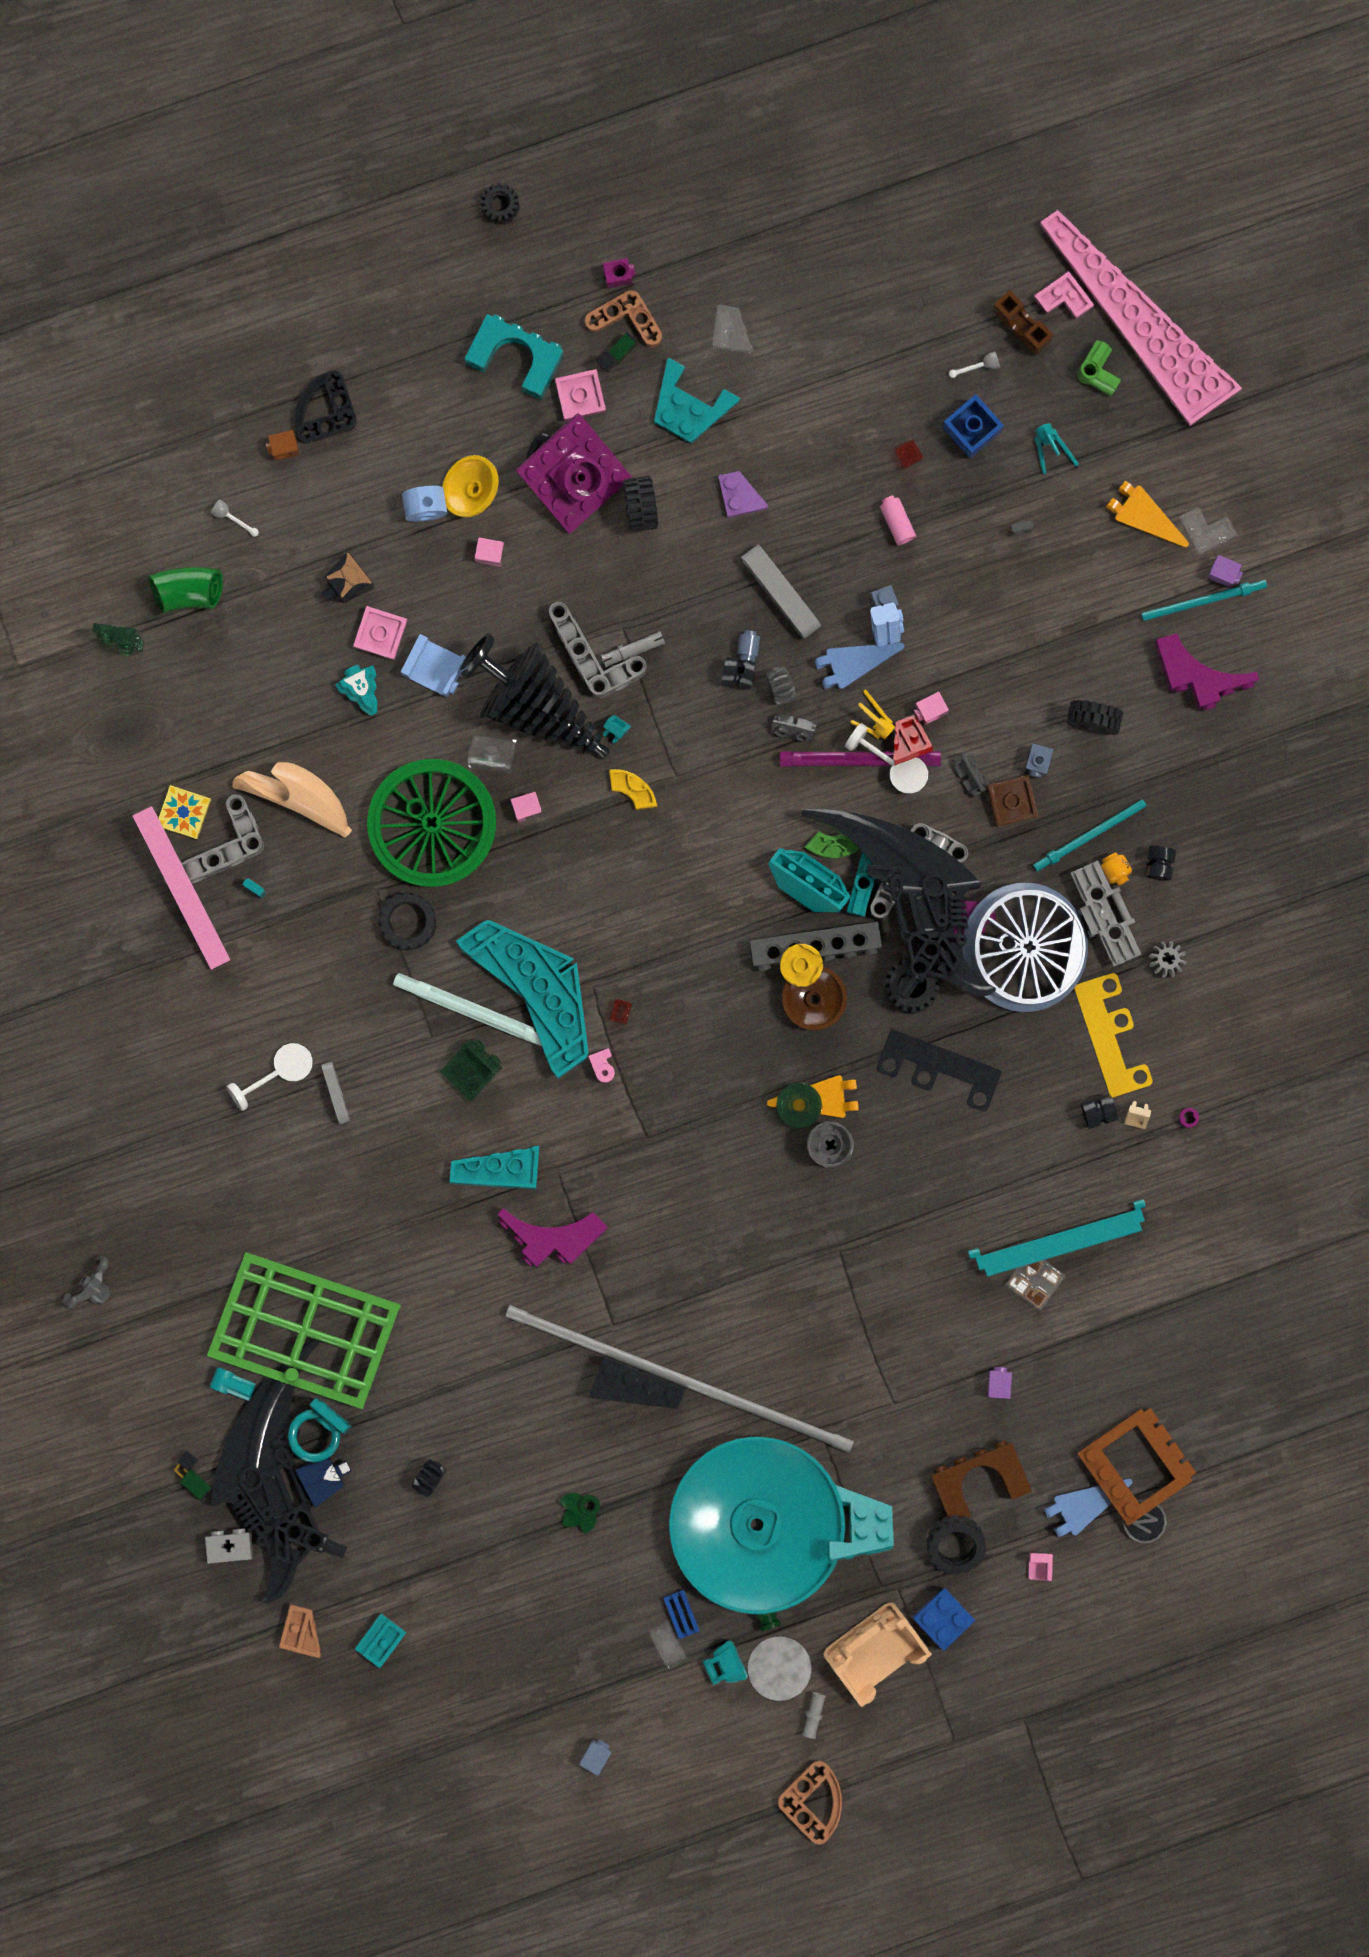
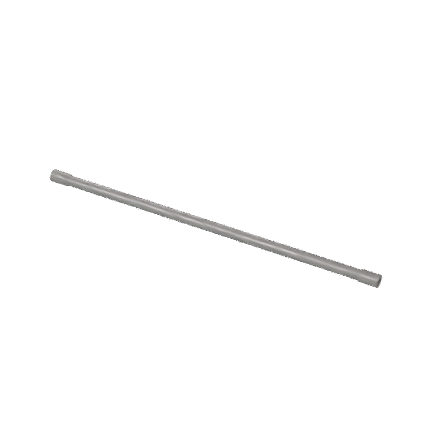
(833, 1439)

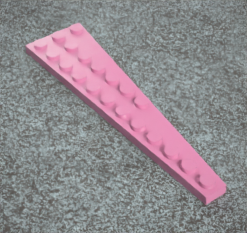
(1172, 359)

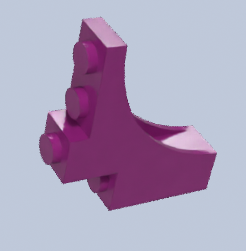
(1206, 684)
(541, 1242)

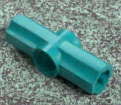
(860, 897)

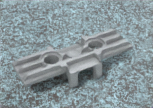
(1100, 916)

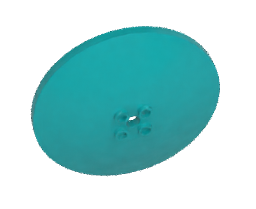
(749, 1567)

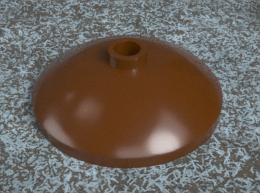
(824, 1013)

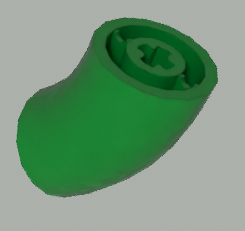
(187, 588)

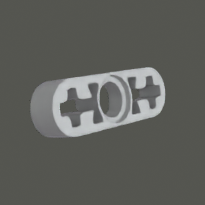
(335, 1093)

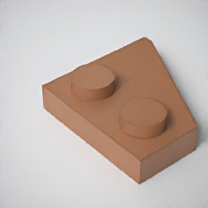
(300, 1632)

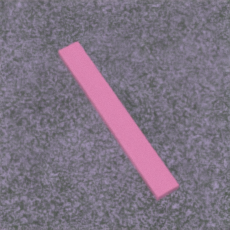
(181, 887)

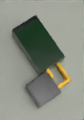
(617, 352)
(192, 1480)

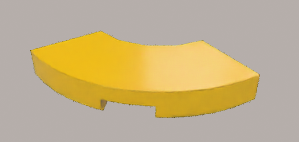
(633, 787)

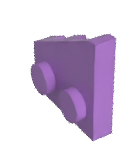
(739, 495)

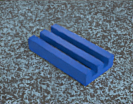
(688, 1632)

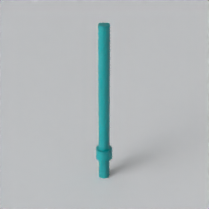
(1244, 589)
(1054, 856)

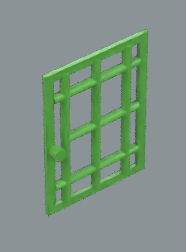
(315, 1299)

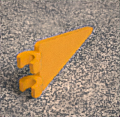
(1145, 515)
(831, 1095)

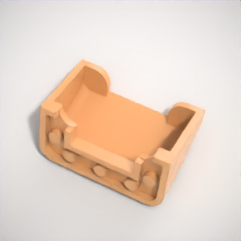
(875, 1651)

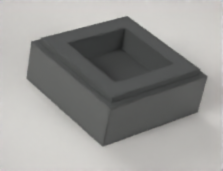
(1021, 528)

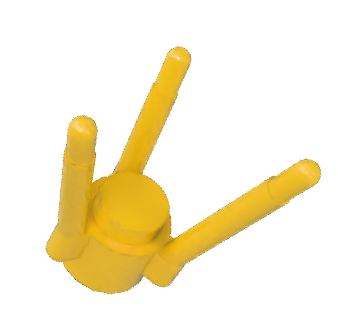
(883, 726)

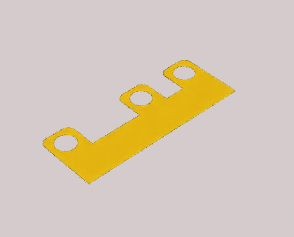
(1102, 1033)

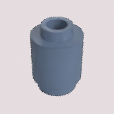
(748, 646)

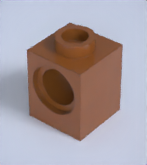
(283, 445)

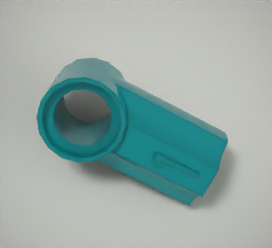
(227, 1382)

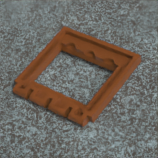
(1112, 1483)

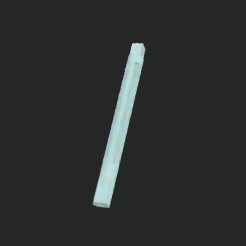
(467, 1008)

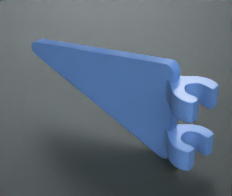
(853, 662)
(1079, 1508)

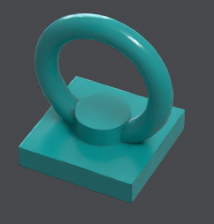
(329, 1420)

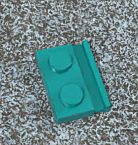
(380, 1640)

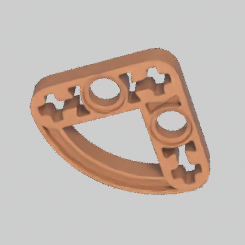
(799, 1797)

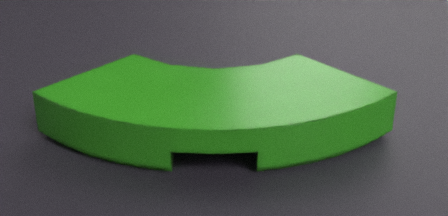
(831, 846)

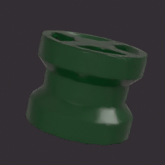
(768, 1621)

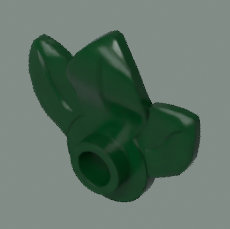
(577, 1512)

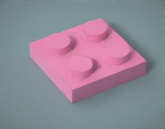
(580, 394)
(380, 633)

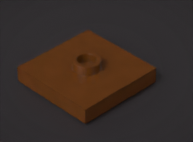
(1012, 800)

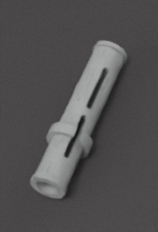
(632, 649)

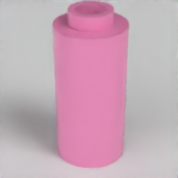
(897, 520)

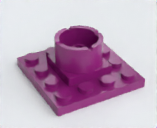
(573, 473)

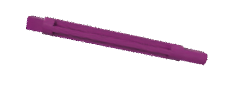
(790, 759)

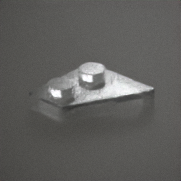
(730, 331)

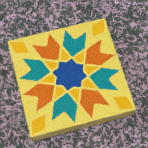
(184, 812)

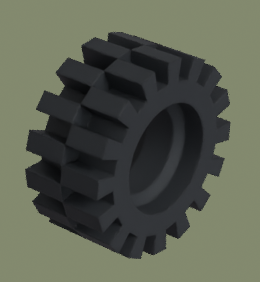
(500, 191)

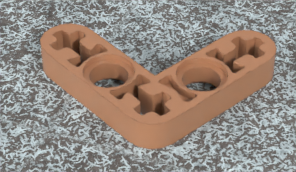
(632, 312)

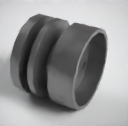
(828, 1132)

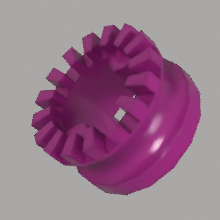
(1182, 1119)

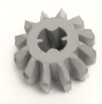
(1170, 952)

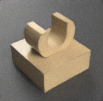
(1137, 1116)

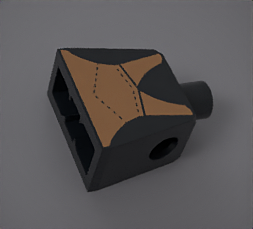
(346, 580)

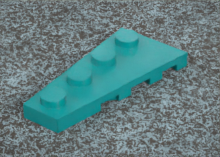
(503, 1170)

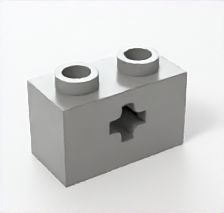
(217, 1553)

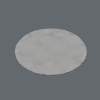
(779, 1668)

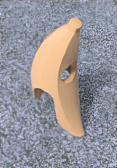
(299, 792)

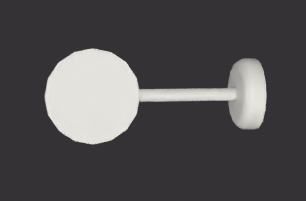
(905, 777)
(291, 1063)

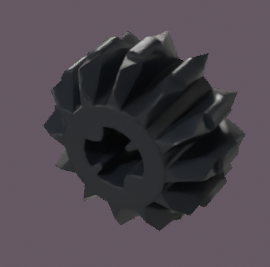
(428, 1478)

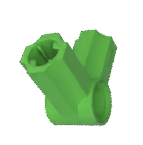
(1094, 361)

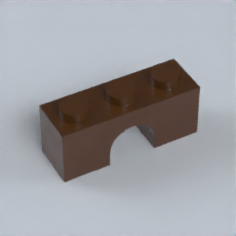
(1012, 313)

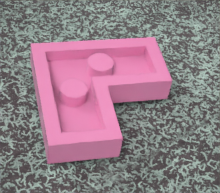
(1064, 291)

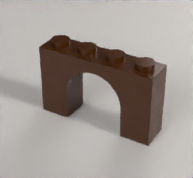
(1002, 1459)

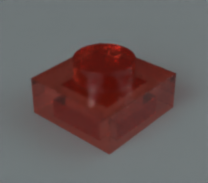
(908, 454)

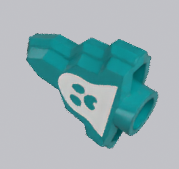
(360, 688)

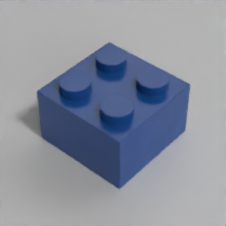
(973, 426)
(943, 1619)

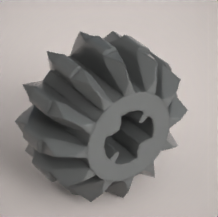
(780, 685)

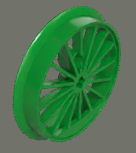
(468, 859)

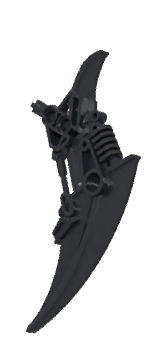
(928, 877)
(252, 1468)

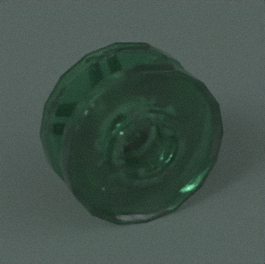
(812, 1108)

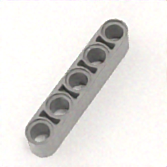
(780, 591)

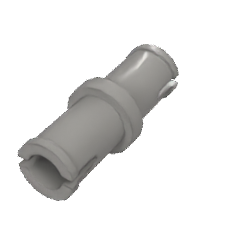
(813, 1715)

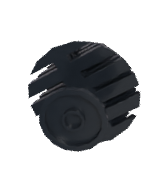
(532, 698)

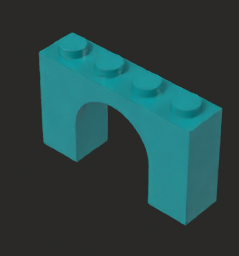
(496, 333)

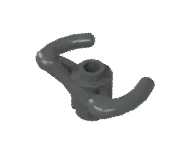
(91, 1286)

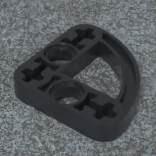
(340, 411)

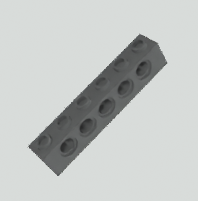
(868, 931)

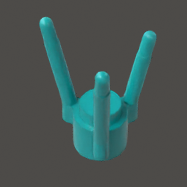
(1047, 436)

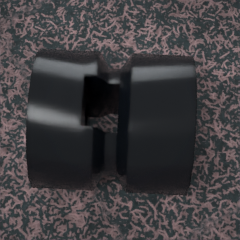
(731, 676)
(1160, 863)
(1100, 1111)

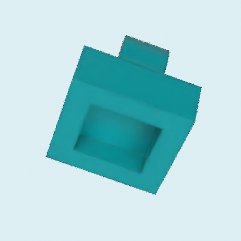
(617, 727)

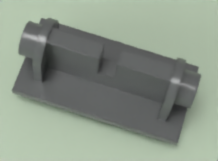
(784, 727)
(968, 767)

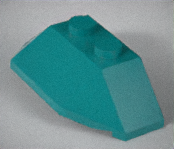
(808, 881)

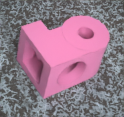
(602, 1069)

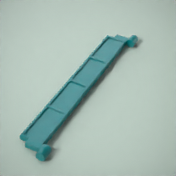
(1061, 1242)

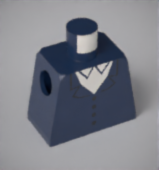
(323, 1479)

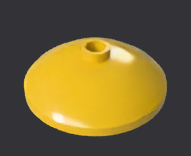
(464, 480)

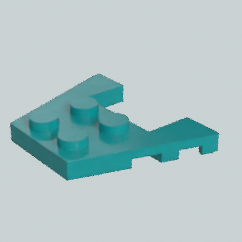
(683, 413)
(868, 1527)

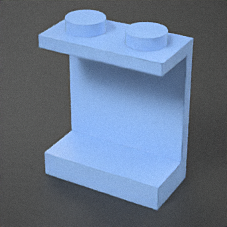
(433, 667)

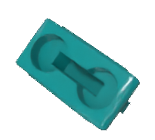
(729, 1664)

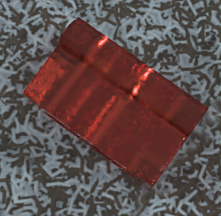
(618, 1002)

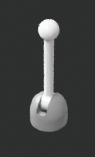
(990, 362)
(221, 510)

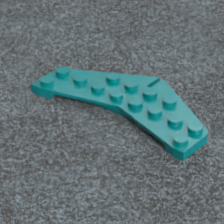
(534, 974)

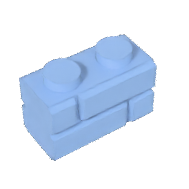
(886, 624)

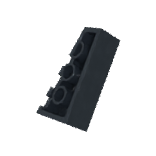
(630, 1385)

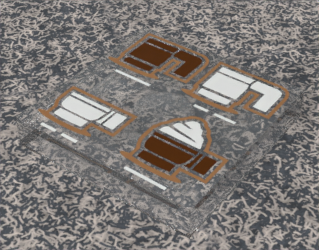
(1035, 1282)

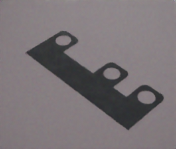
(937, 1059)

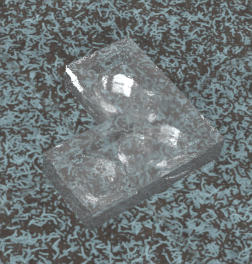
(1204, 536)

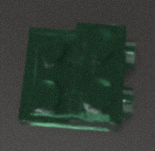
(124, 639)
(472, 1068)

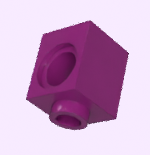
(613, 281)

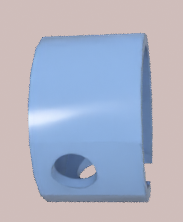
(424, 503)

